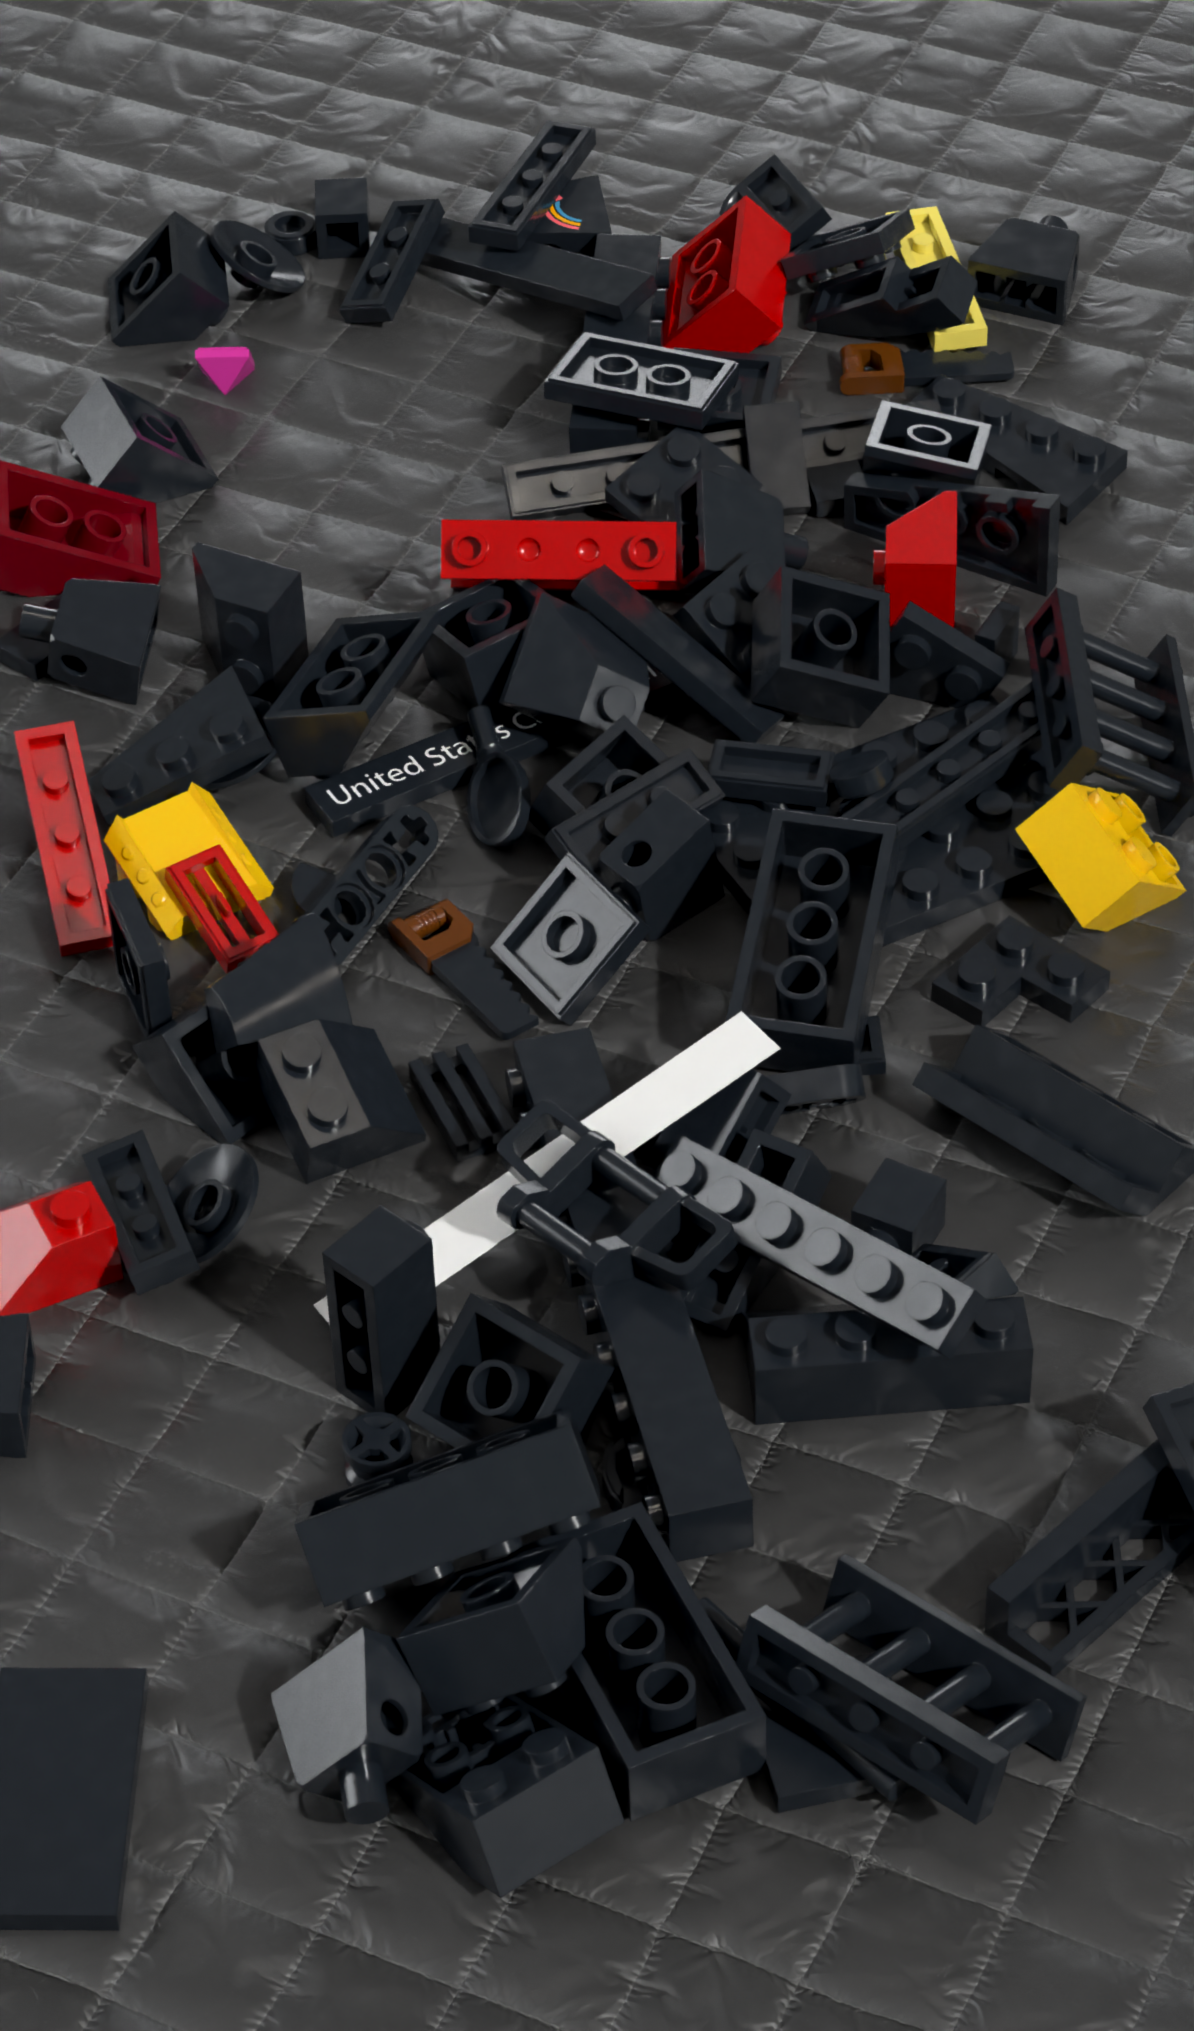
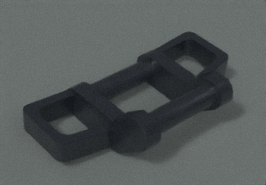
(540, 1201)

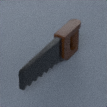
(911, 368)
(463, 966)

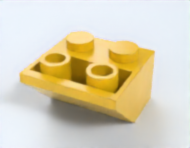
(1100, 856)

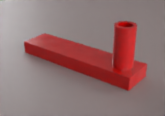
(66, 835)

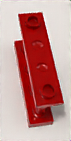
(559, 552)

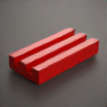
(226, 955)

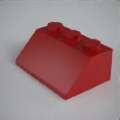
(729, 283)

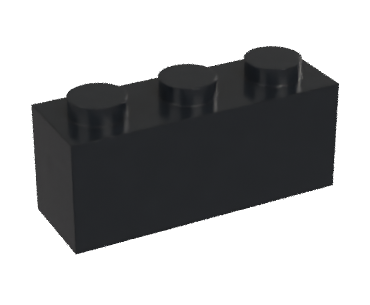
(382, 1311)

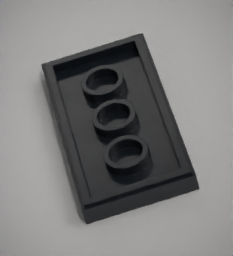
(67, 1794)

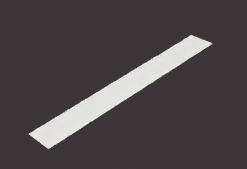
(625, 1120)

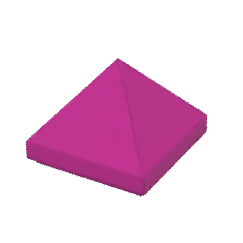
(225, 365)

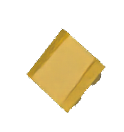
(168, 834)

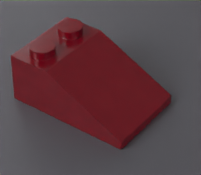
(71, 530)

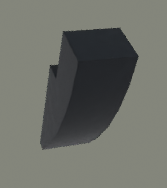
(893, 299)

